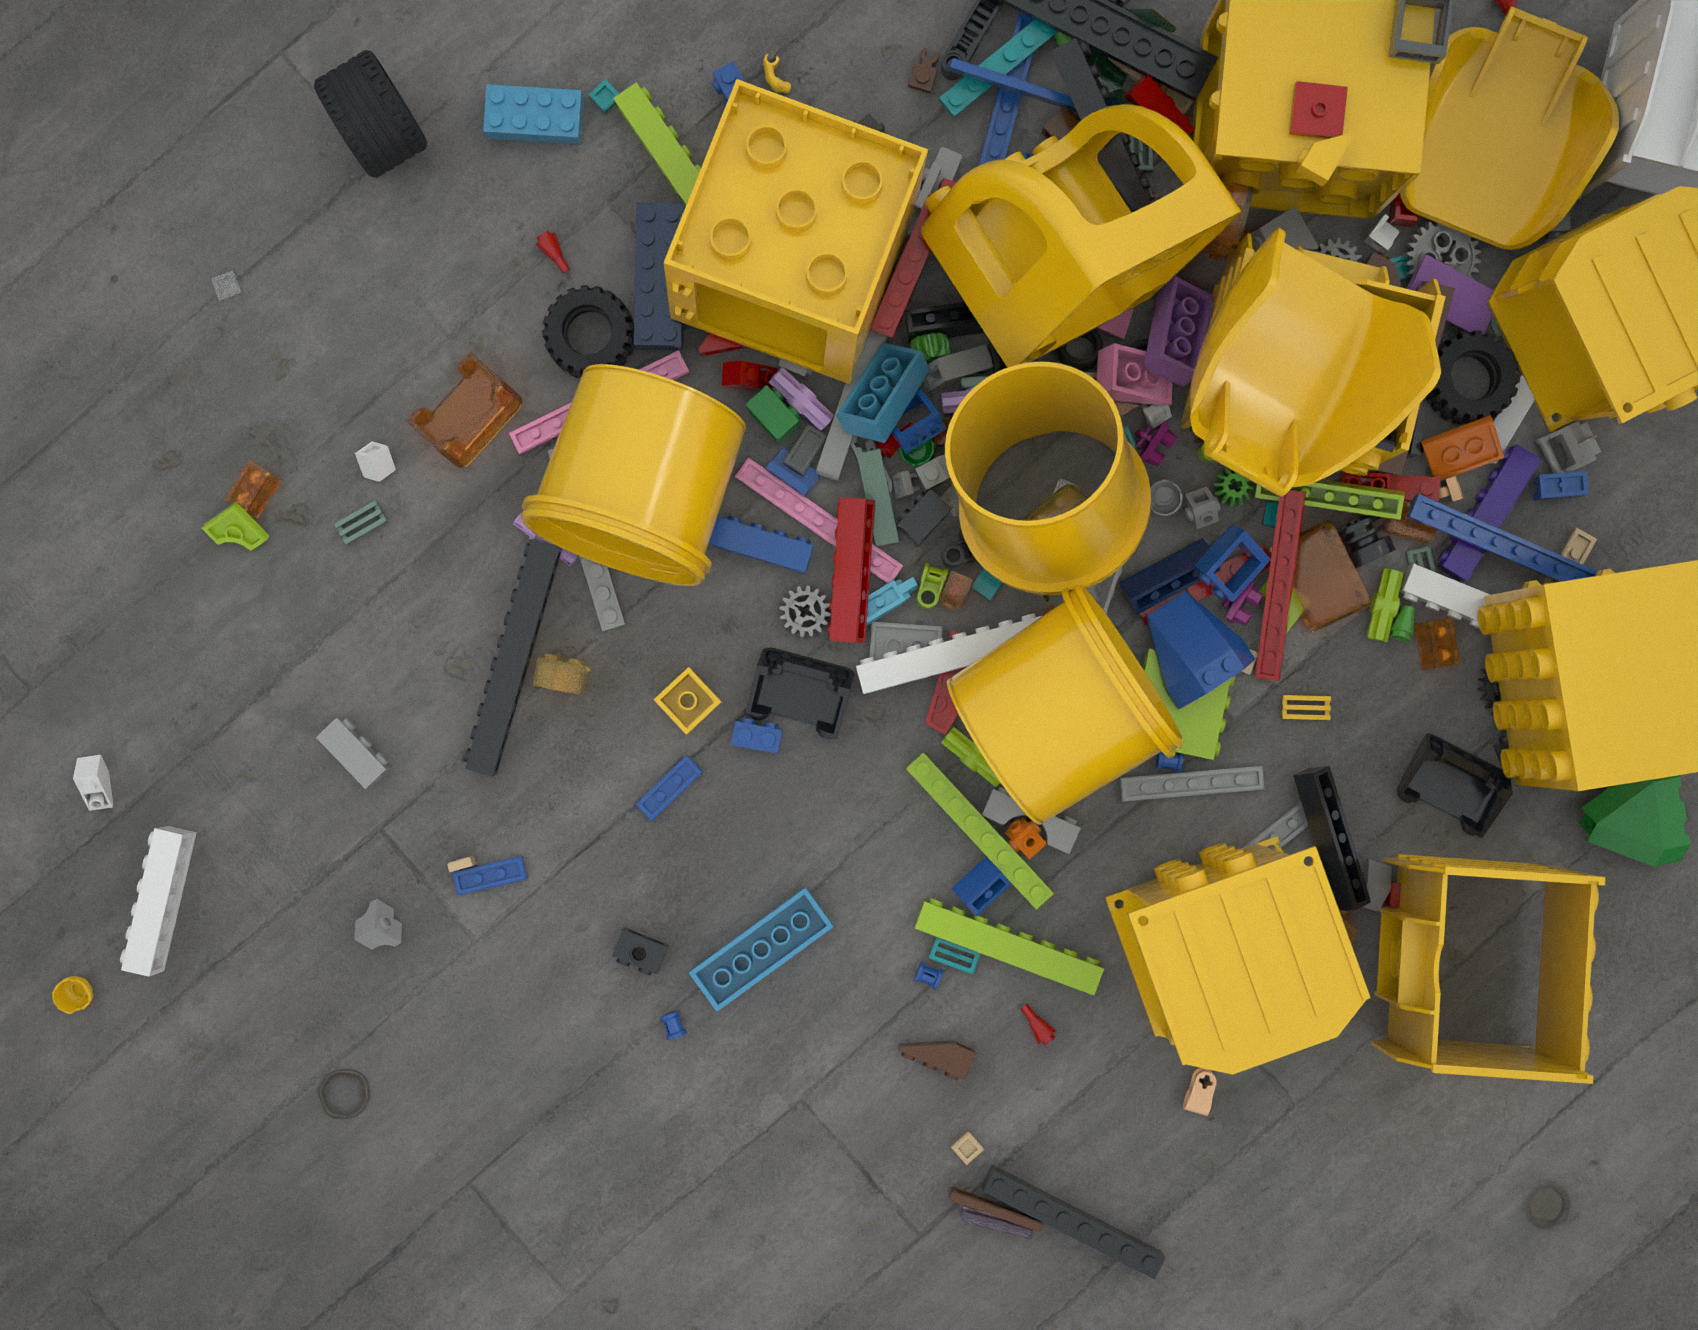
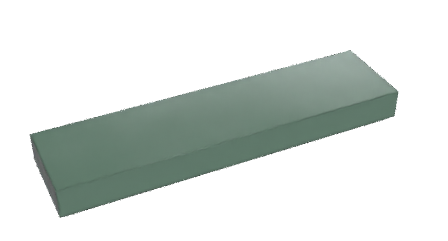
(877, 489)

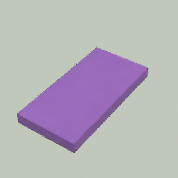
(1469, 304)

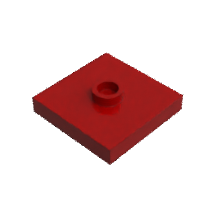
(1318, 110)

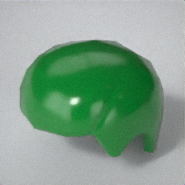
(919, 455)

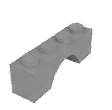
(1058, 832)

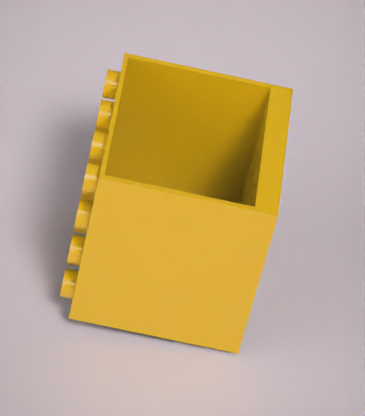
(1248, 100)
(793, 231)
(1597, 677)

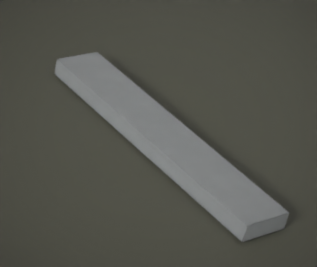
(1191, 783)
(1285, 827)

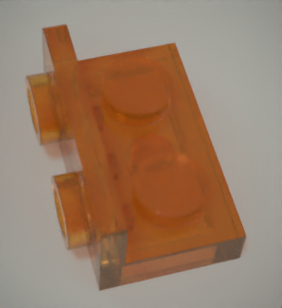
(253, 489)
(1437, 643)

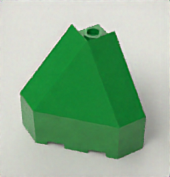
(1640, 821)

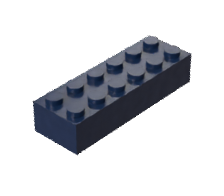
(654, 234)

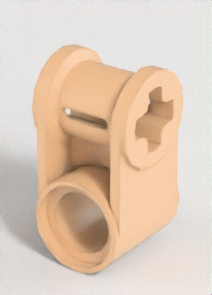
(1199, 1095)

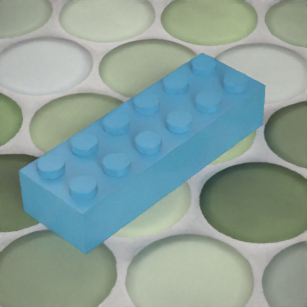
(761, 948)

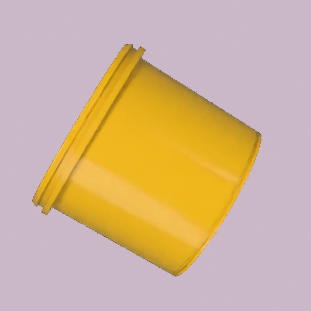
(637, 475)
(1059, 550)
(1062, 708)

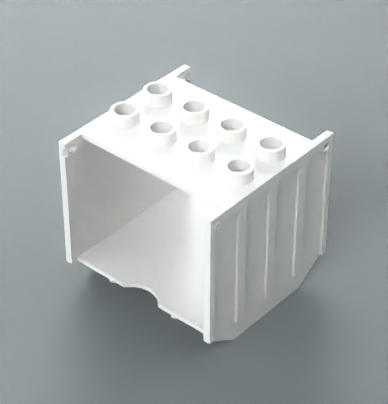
(1655, 87)

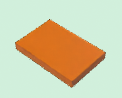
(1463, 448)

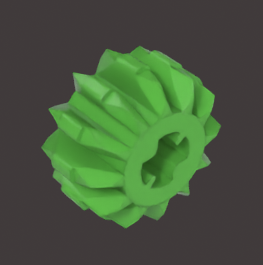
(931, 345)
(1229, 494)

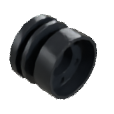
(1364, 541)

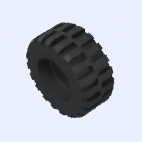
(575, 304)
(1500, 370)

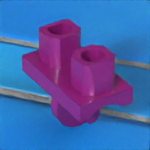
(1161, 435)
(1236, 612)

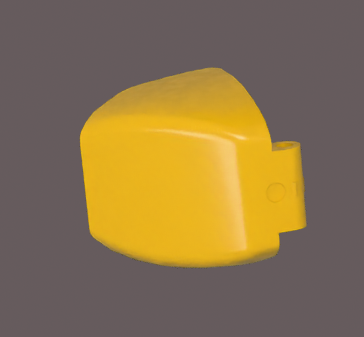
(1511, 131)
(1305, 370)

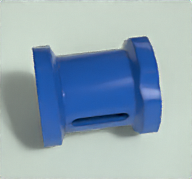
(1174, 763)
(936, 974)
(673, 1025)

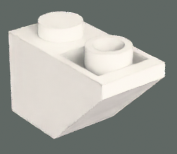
(93, 782)

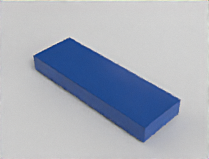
(669, 787)
(490, 875)

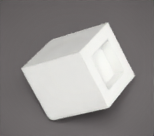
(1382, 235)
(375, 461)

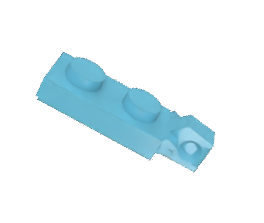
(889, 598)

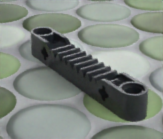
(970, 34)

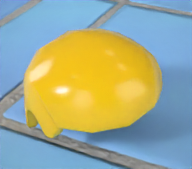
(72, 994)

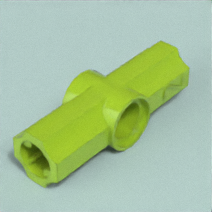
(1384, 605)
(969, 754)

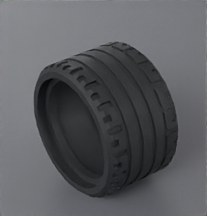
(370, 114)

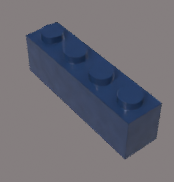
(1164, 577)

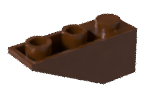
(945, 1055)

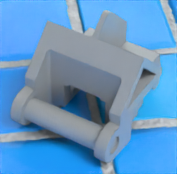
(1578, 445)

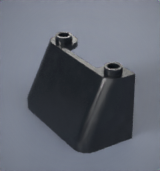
(800, 690)
(1456, 784)

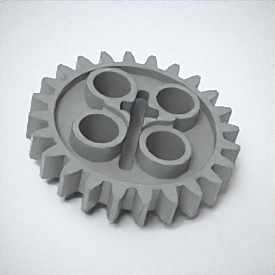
(1426, 244)

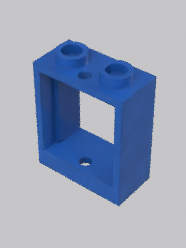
(929, 426)
(1220, 551)

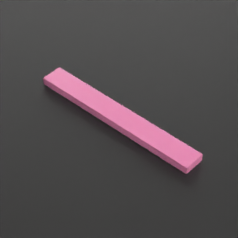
(550, 425)
(808, 514)

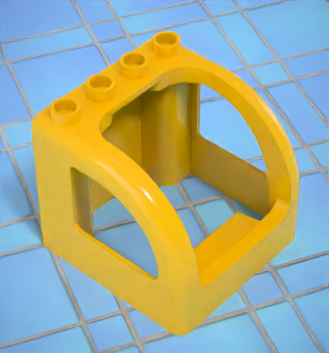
(1051, 244)

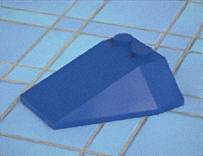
(1194, 649)

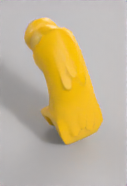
(775, 83)

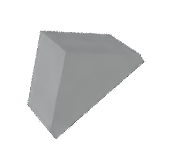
(1378, 883)

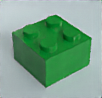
(773, 415)

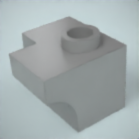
(378, 926)

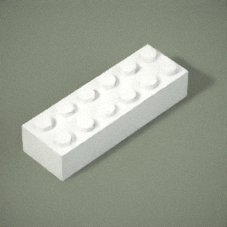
(157, 900)

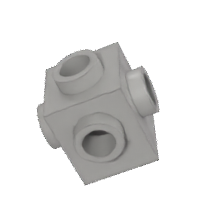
(1201, 507)

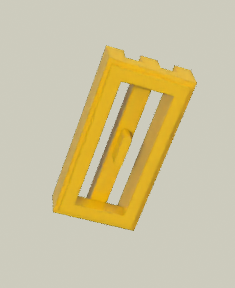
(1327, 708)

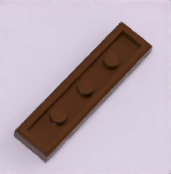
(994, 1208)

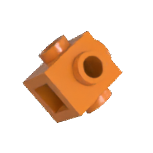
(1025, 837)

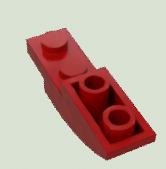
(1411, 485)

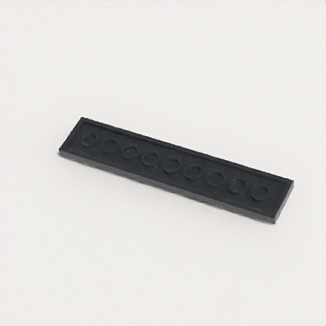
(1126, 40)

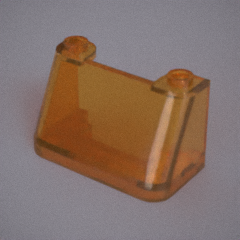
(468, 414)
(1326, 578)

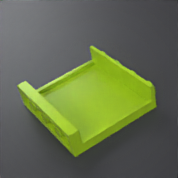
(1198, 721)

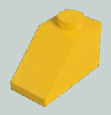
(1322, 158)

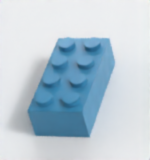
(534, 114)
(883, 392)

